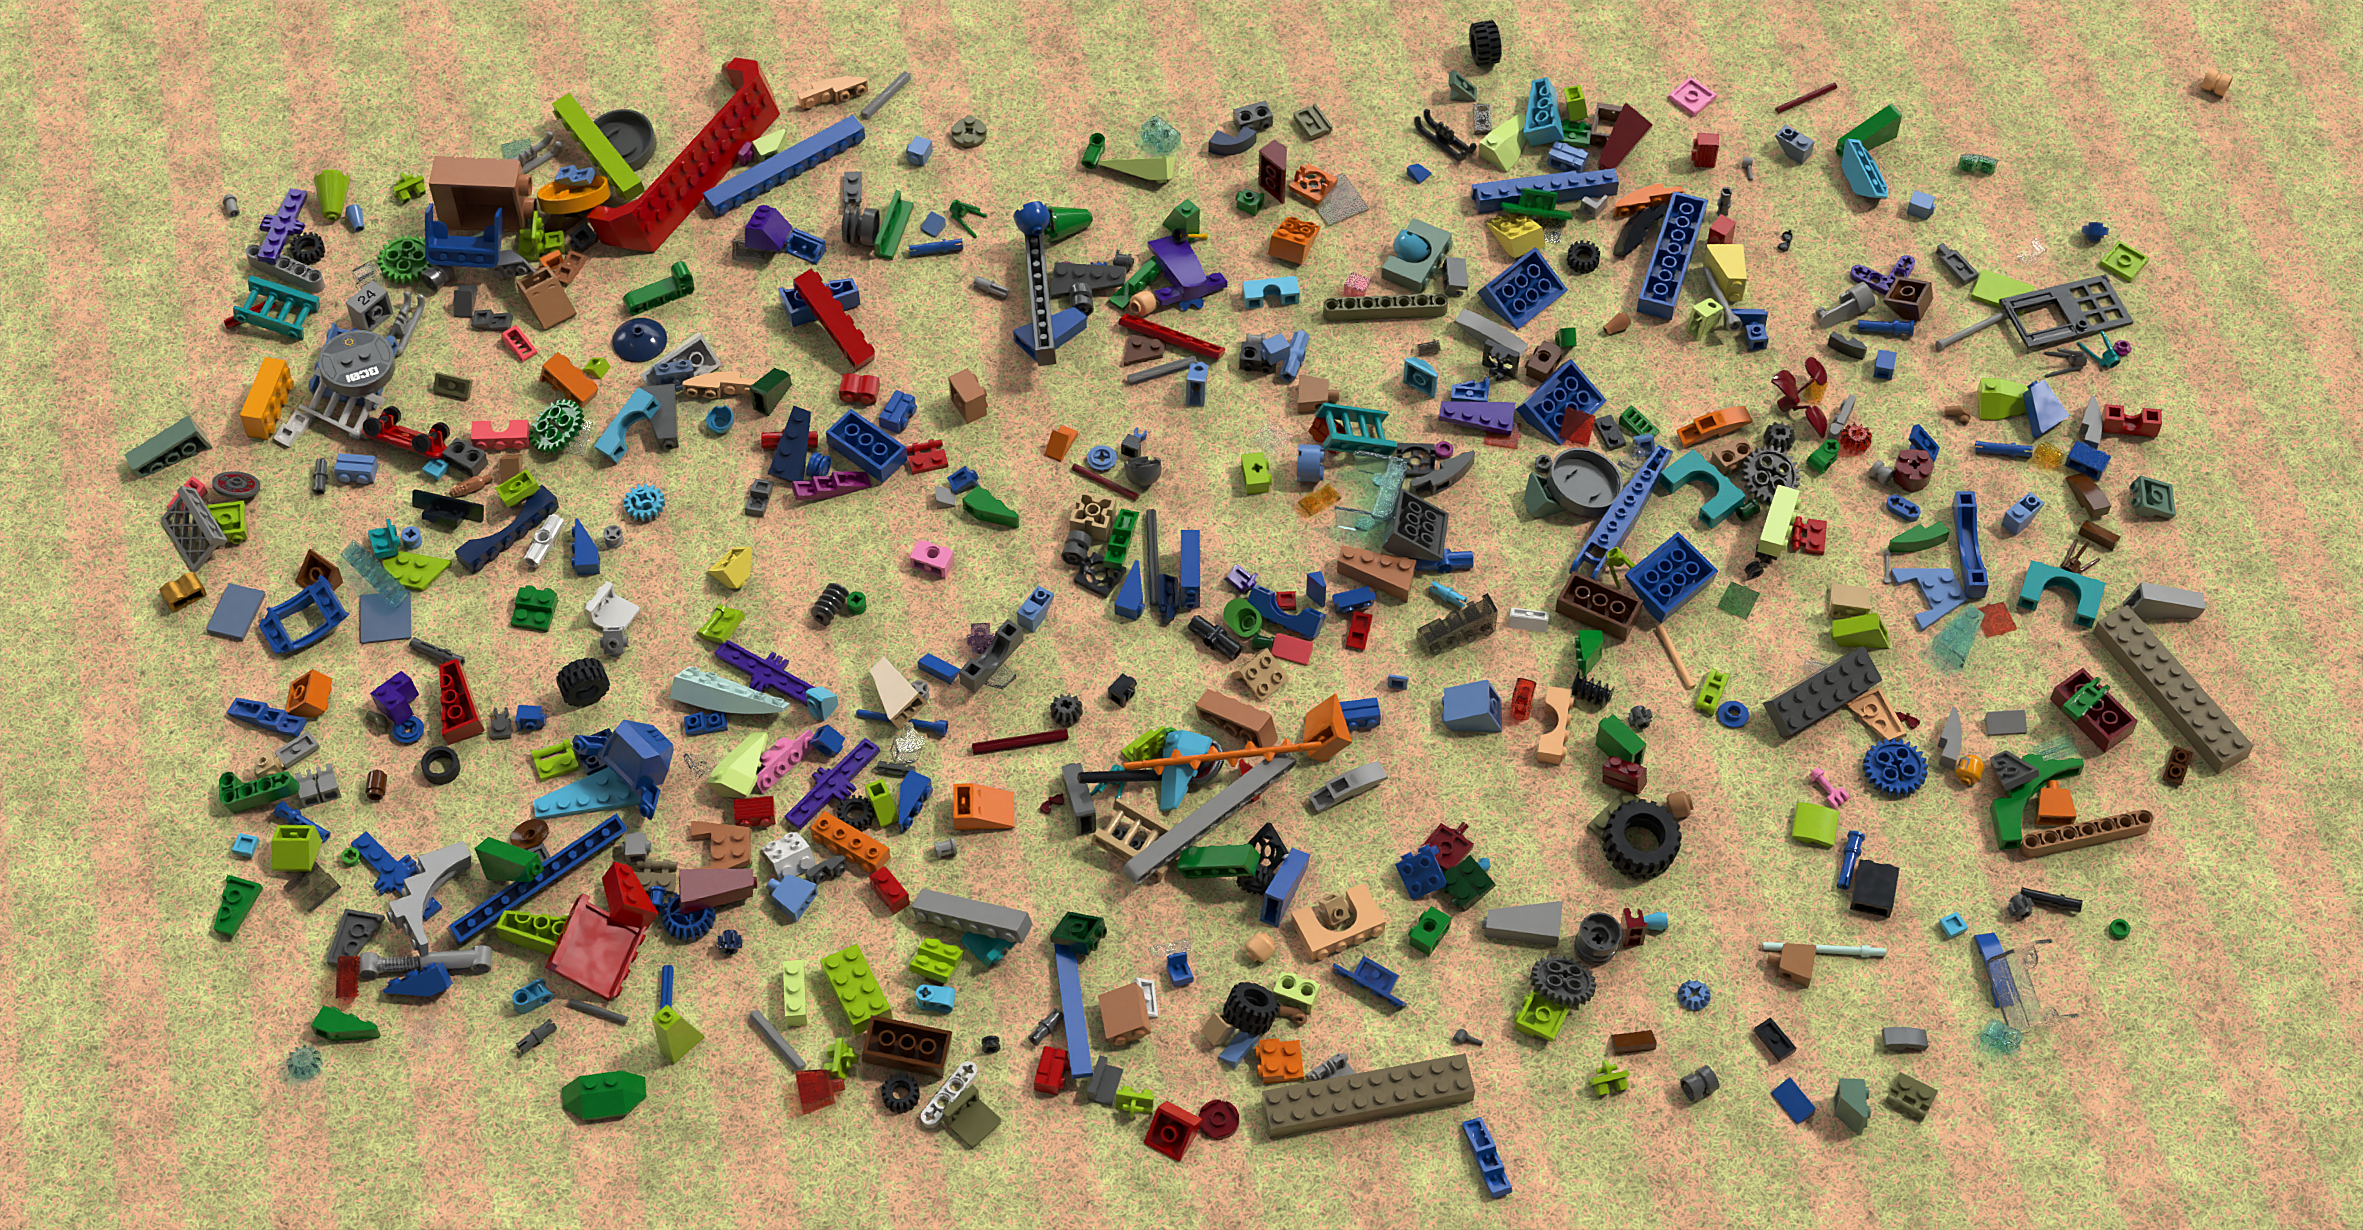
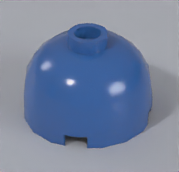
(1032, 218)

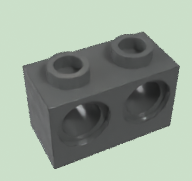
(1254, 116)
(465, 457)

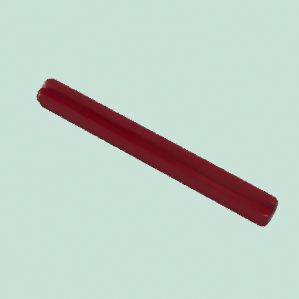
(1020, 741)

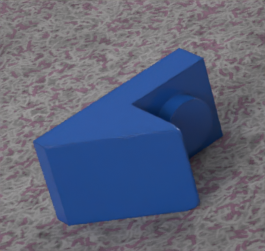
(1922, 441)

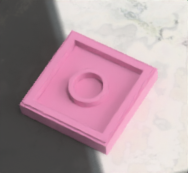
(1692, 96)

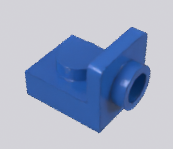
(963, 479)

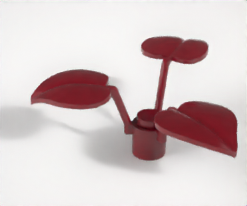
(1787, 384)

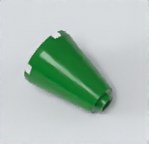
(1066, 221)

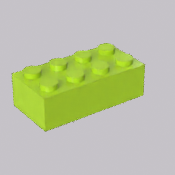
(855, 987)

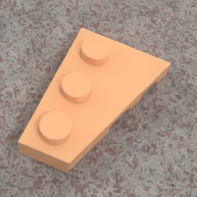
(1877, 713)

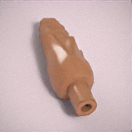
(470, 485)

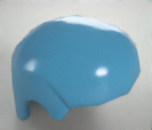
(720, 419)

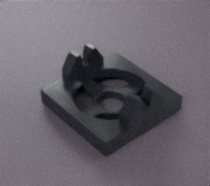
(1506, 356)
(1430, 451)
(1085, 568)
(1268, 832)

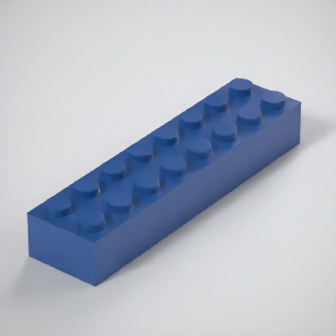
(1672, 255)

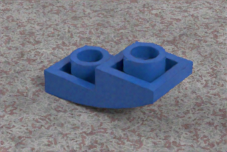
(702, 724)

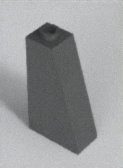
(665, 420)
(1079, 800)

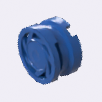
(818, 465)

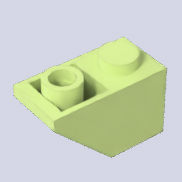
(769, 145)

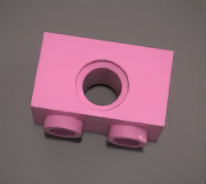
(923, 560)

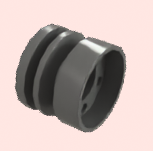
(856, 225)
(1598, 938)

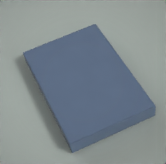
(235, 612)

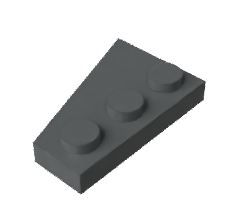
(2012, 770)
(353, 933)

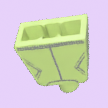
(1704, 318)

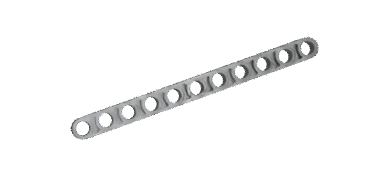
(1207, 817)

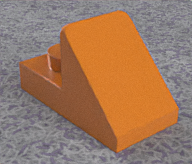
(1060, 442)

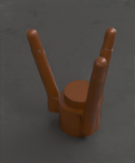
(2073, 564)

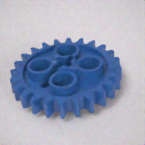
(1895, 767)

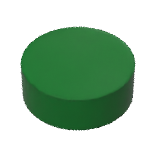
(2119, 929)

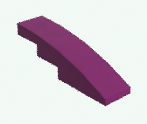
(831, 486)

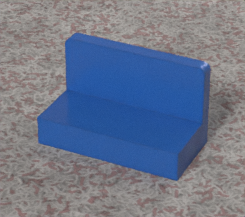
(1751, 315)

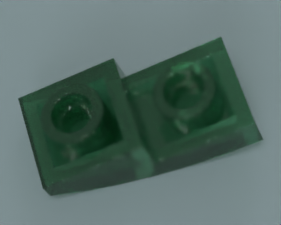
(1971, 162)

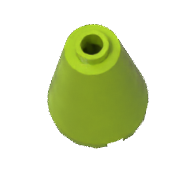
(331, 192)

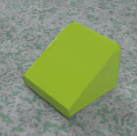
(597, 367)

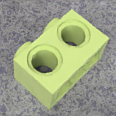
(1295, 995)

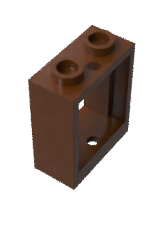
(1603, 112)

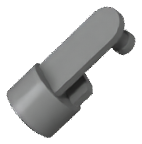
(1852, 302)

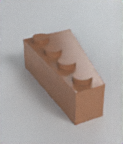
(1378, 570)

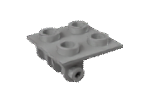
(1333, 1067)

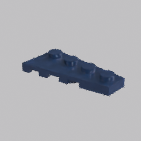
(792, 449)

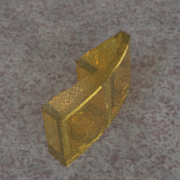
(1320, 500)

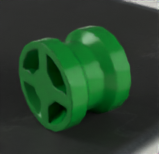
(856, 603)

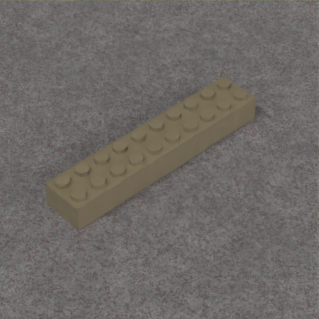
(2173, 689)
(1367, 1095)

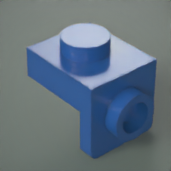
(1179, 969)

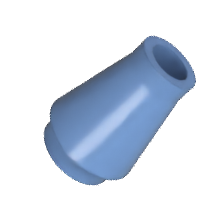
(355, 216)

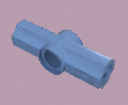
(1297, 354)

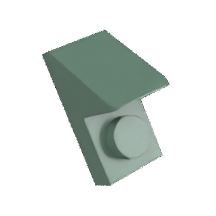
(1461, 88)

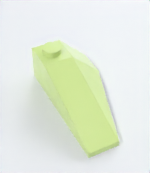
(1153, 168)

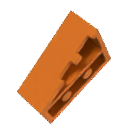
(568, 379)

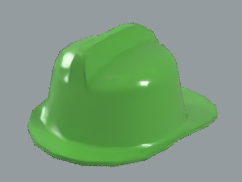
(1242, 617)

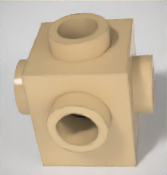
(267, 764)
(1333, 909)

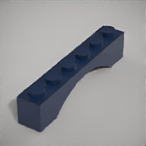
(478, 552)

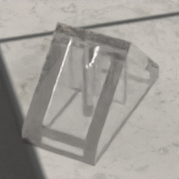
(699, 766)

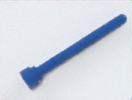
(939, 727)

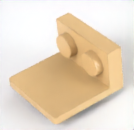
(1848, 601)
(1261, 674)

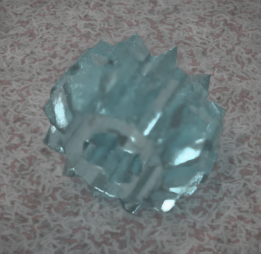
(308, 1055)

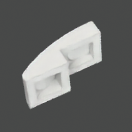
(295, 427)

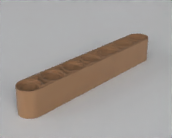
(2093, 828)

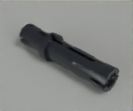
(2058, 901)

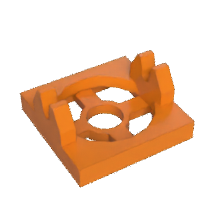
(1323, 190)

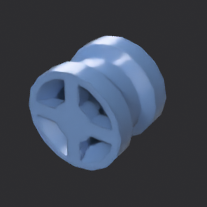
(416, 539)

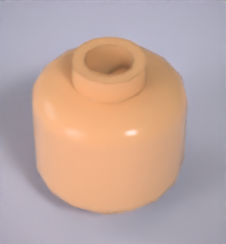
(1142, 303)
(1260, 947)

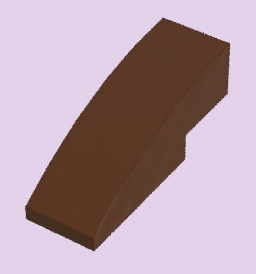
(2089, 495)

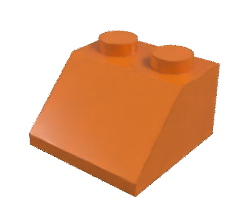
(309, 695)

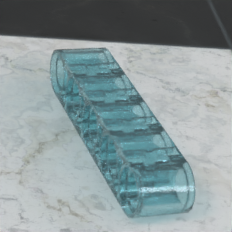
(375, 573)

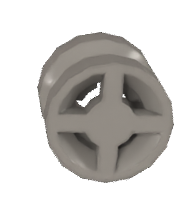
(614, 532)
(922, 687)

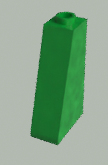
(1875, 130)
(507, 862)

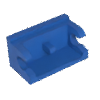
(805, 246)

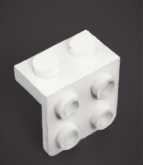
(610, 610)
(789, 855)

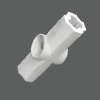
(543, 540)

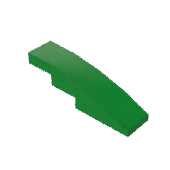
(1121, 539)

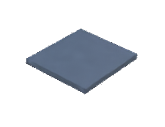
(384, 621)

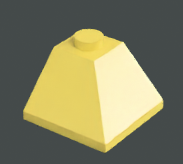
(733, 567)

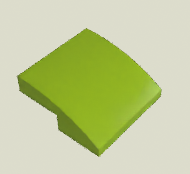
(1815, 824)

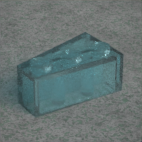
(1958, 637)

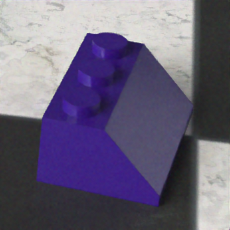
(767, 229)

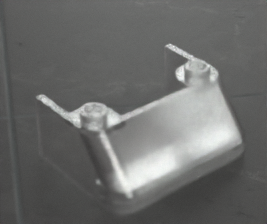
(2016, 992)

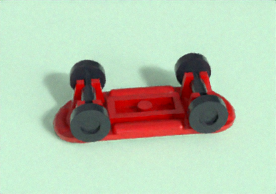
(386, 431)

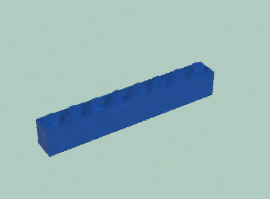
(1568, 188)

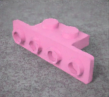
(782, 758)

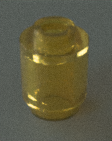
(2049, 454)

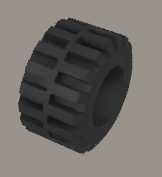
(1485, 43)
(583, 682)
(1251, 1008)

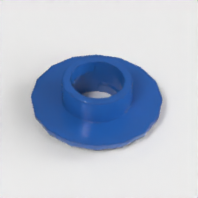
(1733, 721)

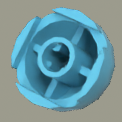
(1410, 248)

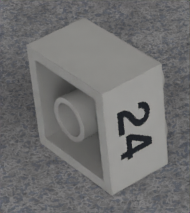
(369, 307)

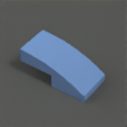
(572, 176)

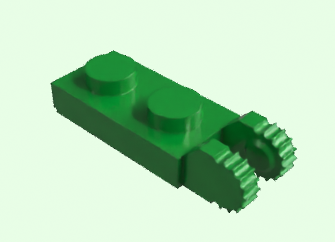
(2084, 699)

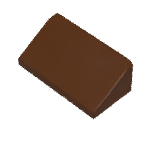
(2099, 535)
(1634, 1042)

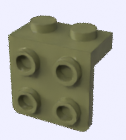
(970, 1117)

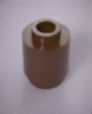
(376, 784)

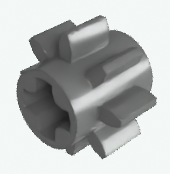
(1640, 717)
(2020, 906)

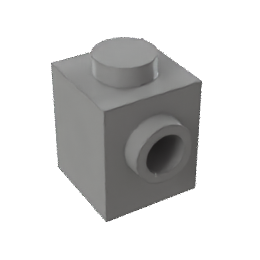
(636, 847)

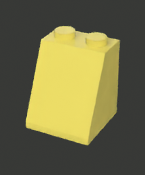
(1728, 268)

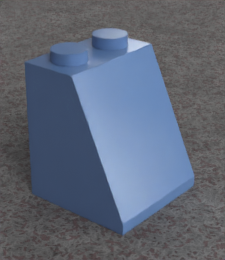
(1472, 707)

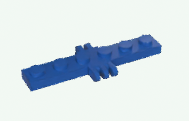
(390, 870)

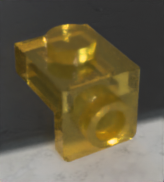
(1815, 391)

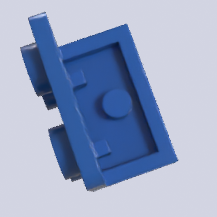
(1421, 871)

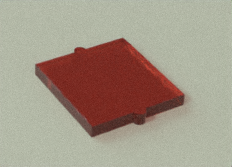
(1577, 426)
(1502, 440)
(1997, 619)

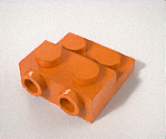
(1279, 1061)

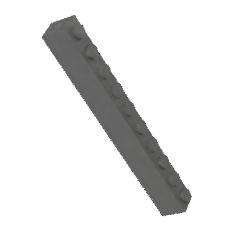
(1040, 300)

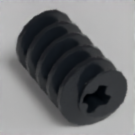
(1592, 690)

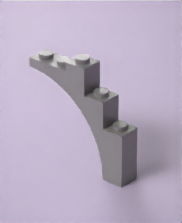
(432, 872)

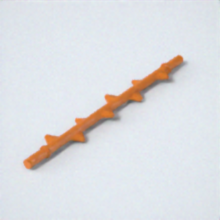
(1213, 755)

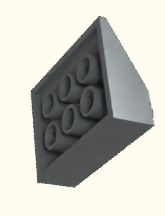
(1416, 529)

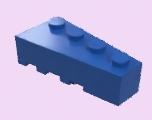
(799, 312)

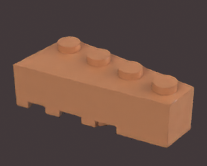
(1237, 718)

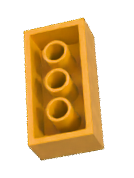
(266, 398)

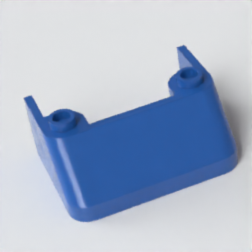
(462, 250)

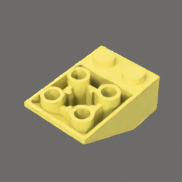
(1517, 233)

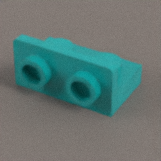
(384, 541)

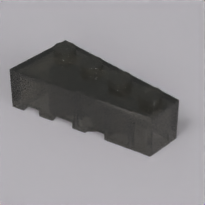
(1458, 627)

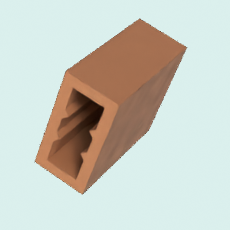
(1124, 1014)

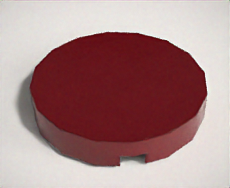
(1219, 1119)

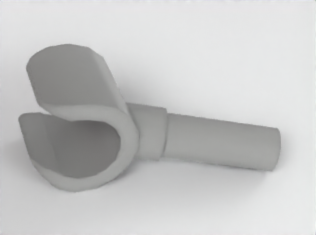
(1747, 162)

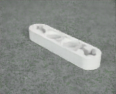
(946, 1093)

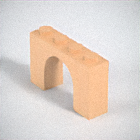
(1321, 942)

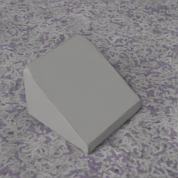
(944, 497)

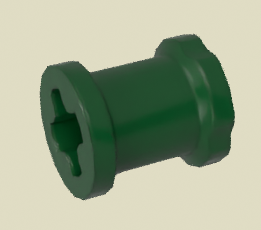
(1748, 509)
(1262, 642)

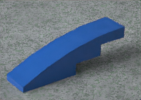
(265, 717)
(1486, 1157)

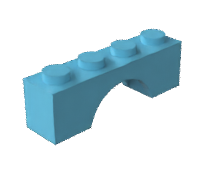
(638, 407)

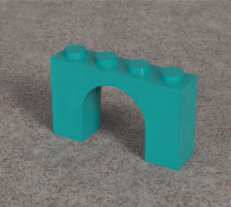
(1695, 468)
(2087, 590)

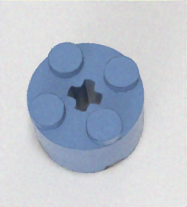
(1309, 463)

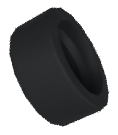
(447, 776)

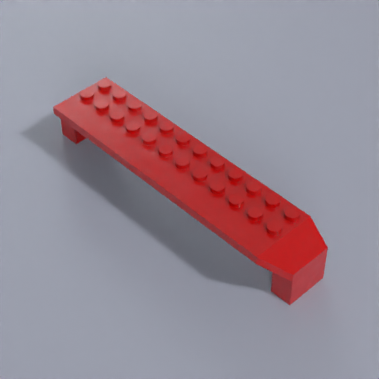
(698, 168)

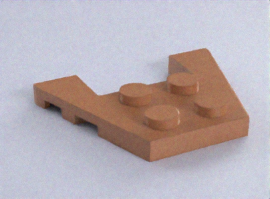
(728, 844)

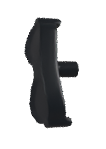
(1787, 236)

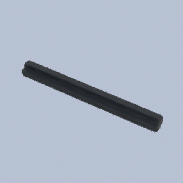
(1118, 776)

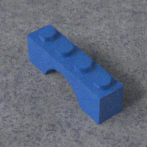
(1307, 622)

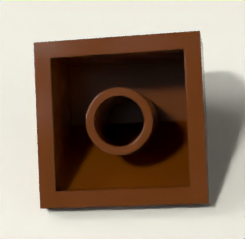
(1909, 298)

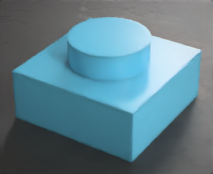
(436, 468)
(245, 845)
(1953, 925)

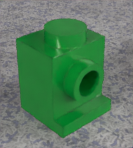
(1249, 201)

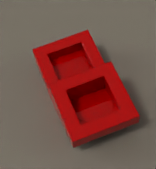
(1359, 630)

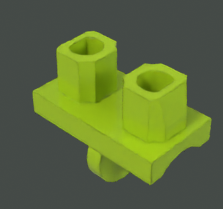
(408, 184)
(843, 1058)
(1600, 1083)
(1134, 1102)

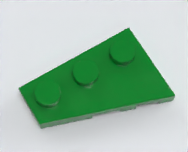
(236, 904)

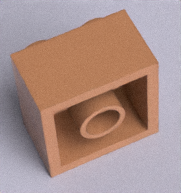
(968, 395)

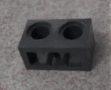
(1252, 360)

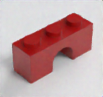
(2143, 424)

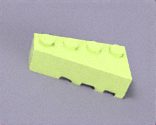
(1778, 521)

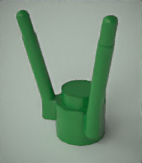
(960, 209)

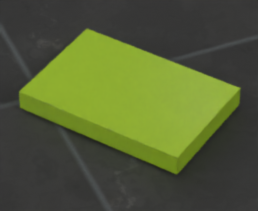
(1995, 286)

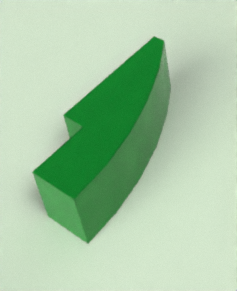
(1919, 538)

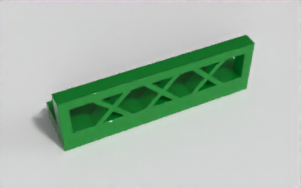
(893, 227)

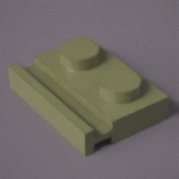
(1312, 121)

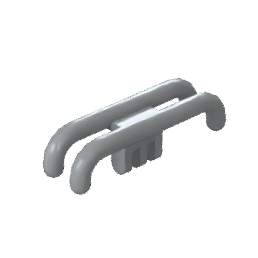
(529, 157)
(405, 326)

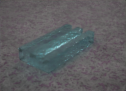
(2072, 750)

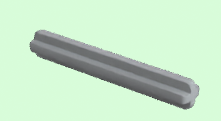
(885, 95)
(1161, 370)
(777, 1040)

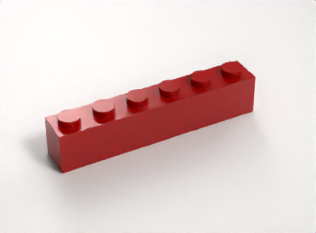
(833, 319)

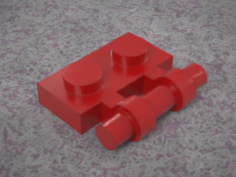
(927, 461)
(1815, 535)

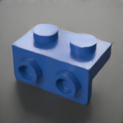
(1353, 599)

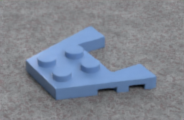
(1938, 588)

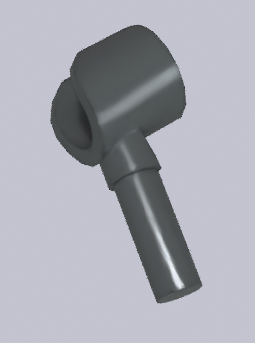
(1462, 1035)

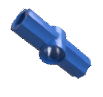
(1450, 561)

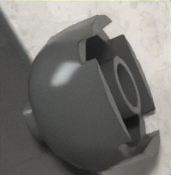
(1143, 471)

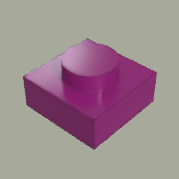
(746, 154)

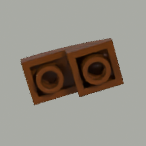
(2177, 765)

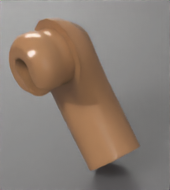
(1963, 415)
(1295, 1013)

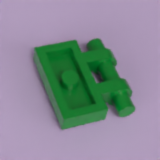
(1576, 133)

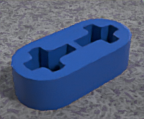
(1903, 508)

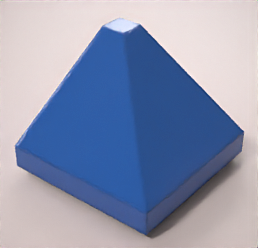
(1418, 172)

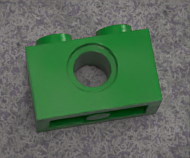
(1428, 941)

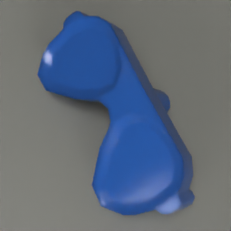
(1185, 304)

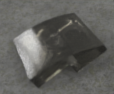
(312, 888)

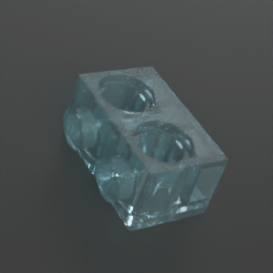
(1160, 135)

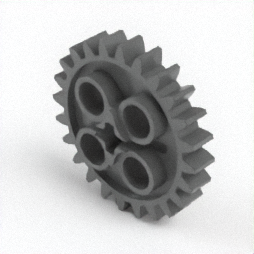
(1769, 474)
(1563, 981)

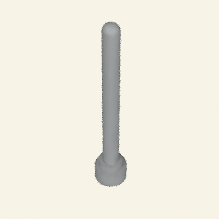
(1733, 322)

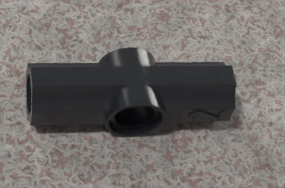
(1215, 637)

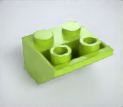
(295, 847)

